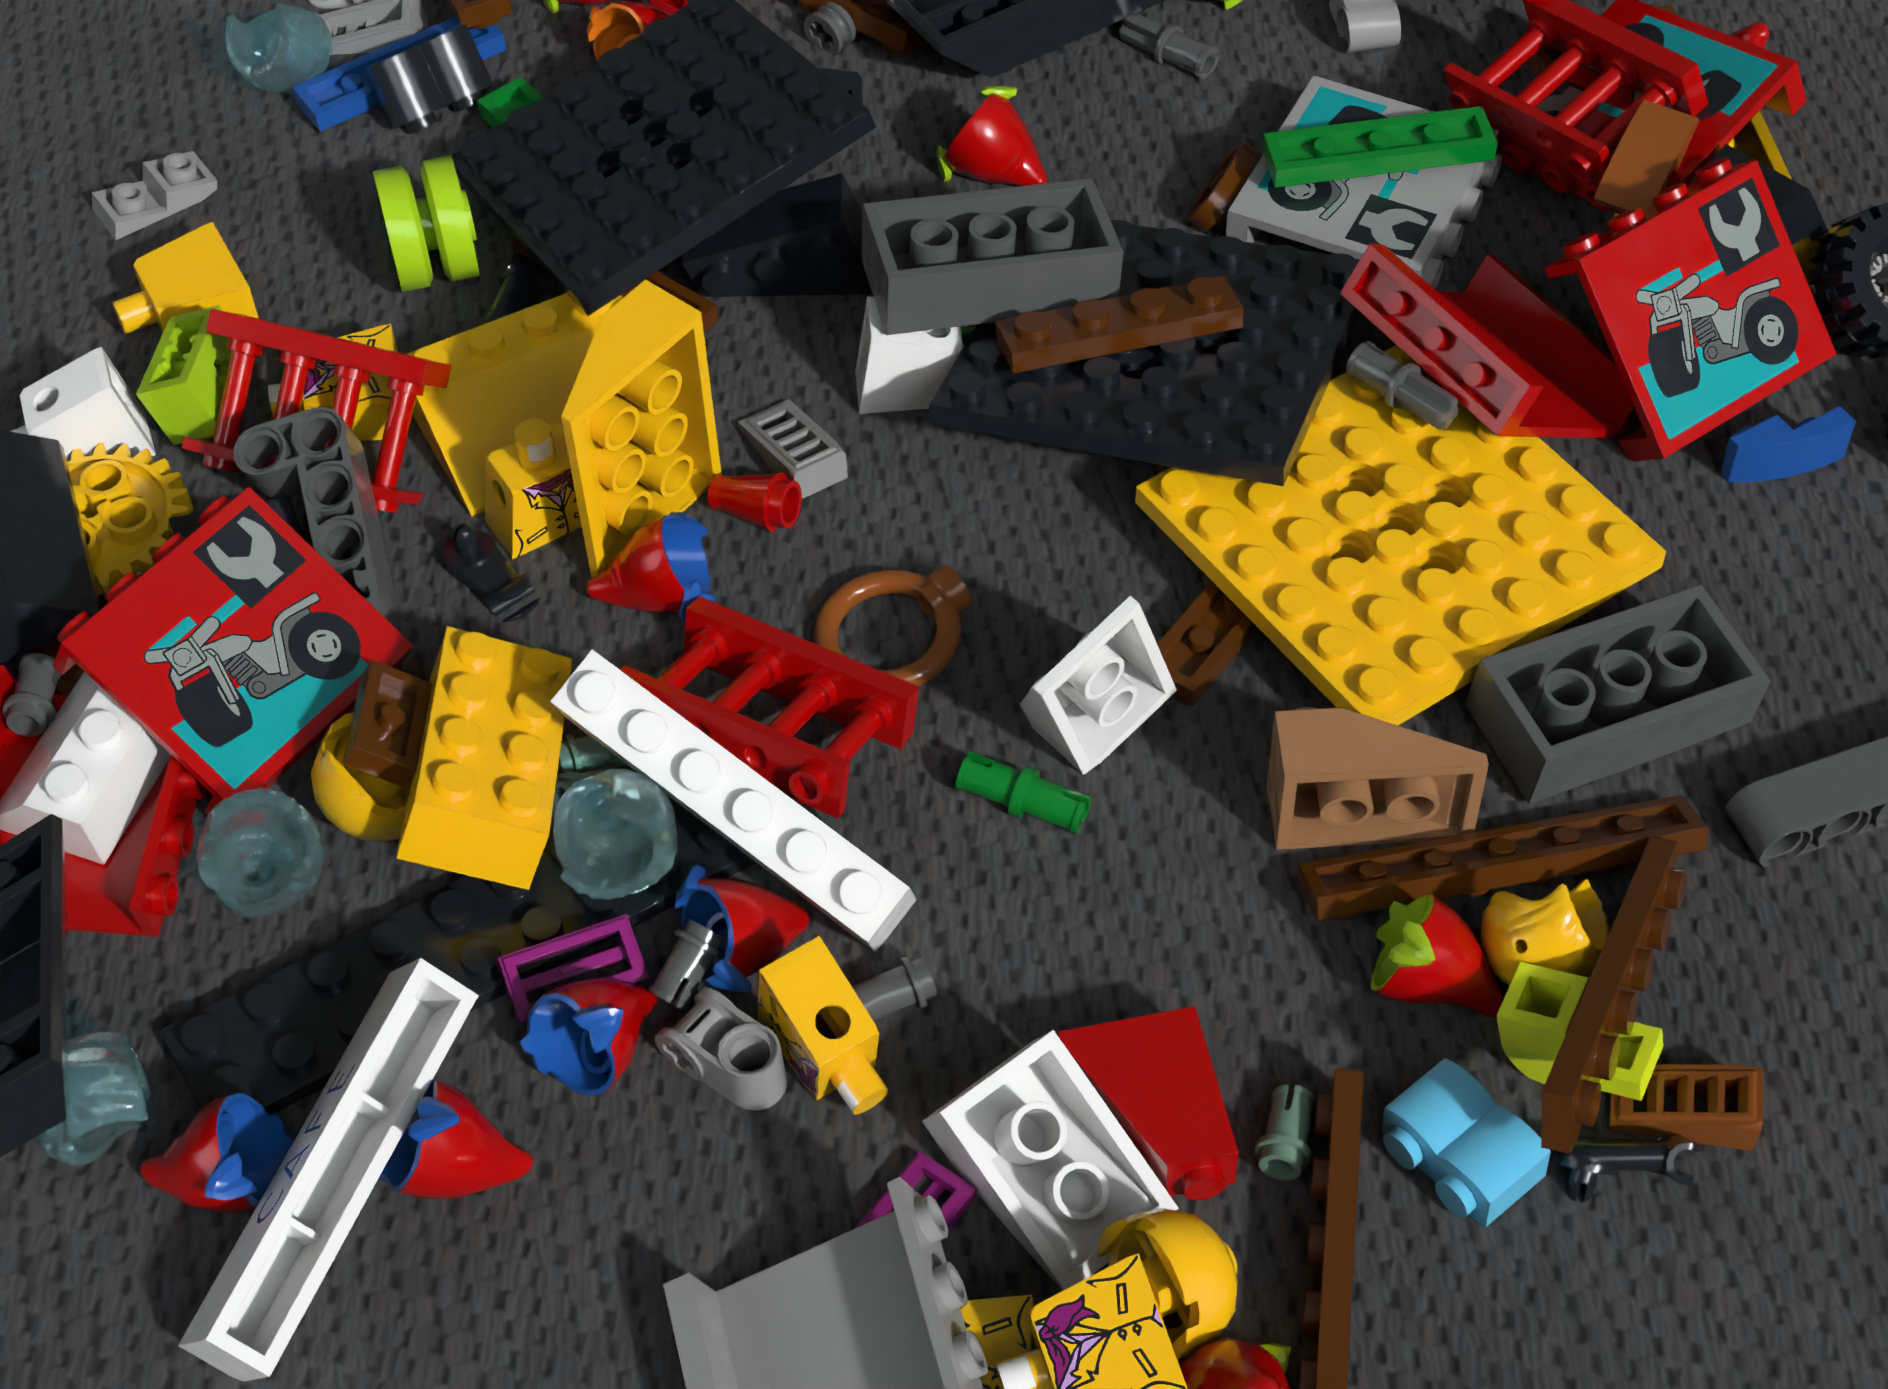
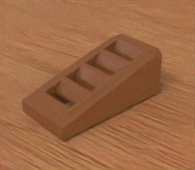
(1711, 1127)

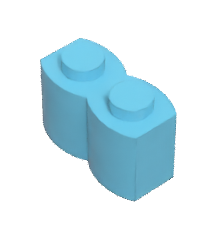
(1464, 1142)

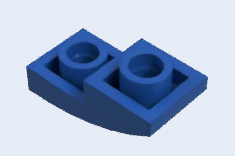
(1778, 451)

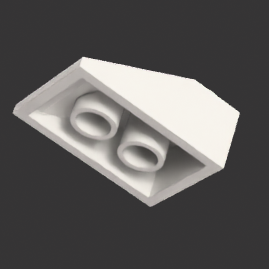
(1101, 689)
(1047, 1157)

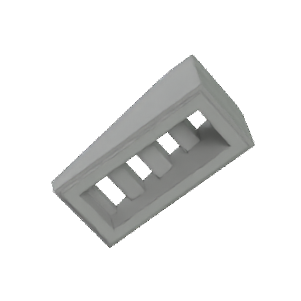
(384, 22)
(812, 473)

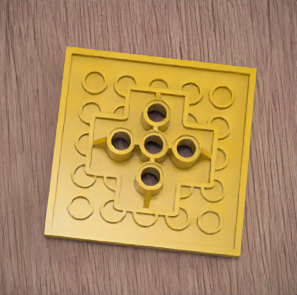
(1403, 548)

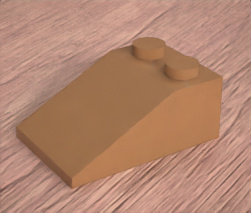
(1367, 781)

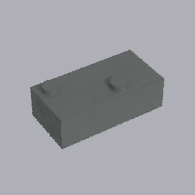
(988, 254)
(1615, 693)

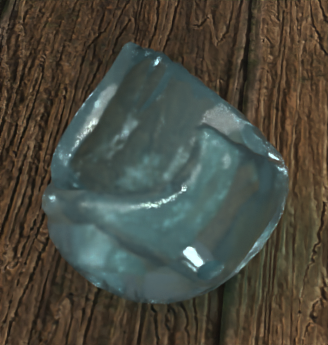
(279, 47)
(246, 837)
(618, 843)
(103, 1098)

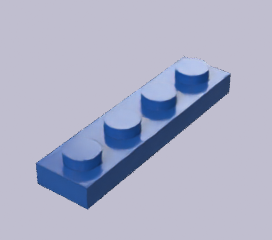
(346, 91)

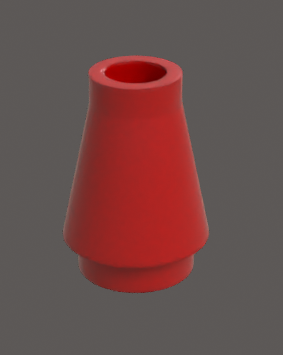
(758, 498)

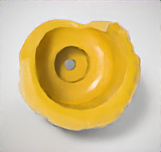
(1553, 932)

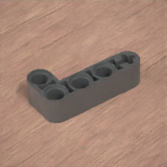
(320, 478)

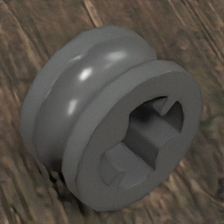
(830, 28)

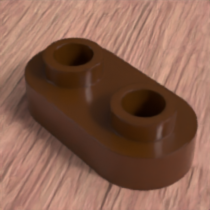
(1223, 187)

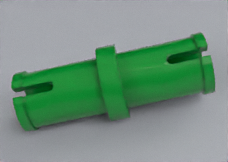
(1023, 792)

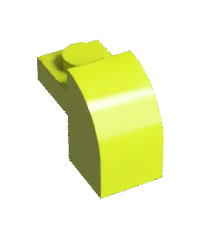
(1539, 1015)

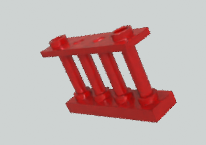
(1586, 42)
(300, 353)
(793, 671)

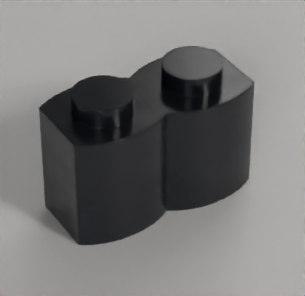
(429, 78)

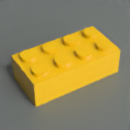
(486, 760)

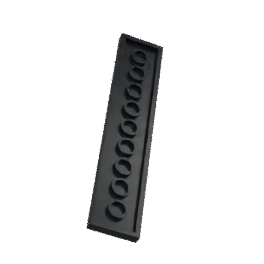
(294, 1025)

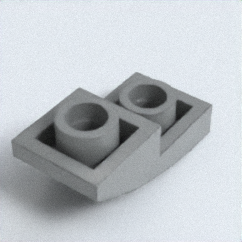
(166, 189)

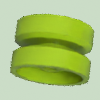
(427, 223)

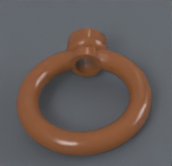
(937, 595)

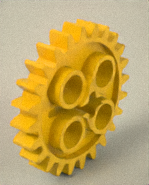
(125, 509)

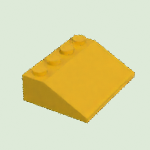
(496, 380)
(640, 420)

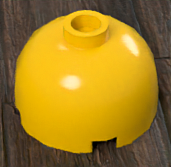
(351, 798)
(1185, 1268)

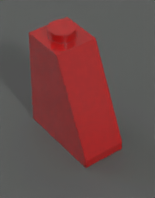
(1164, 1096)

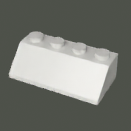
(88, 771)

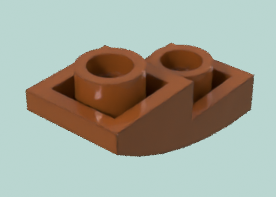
(1645, 157)

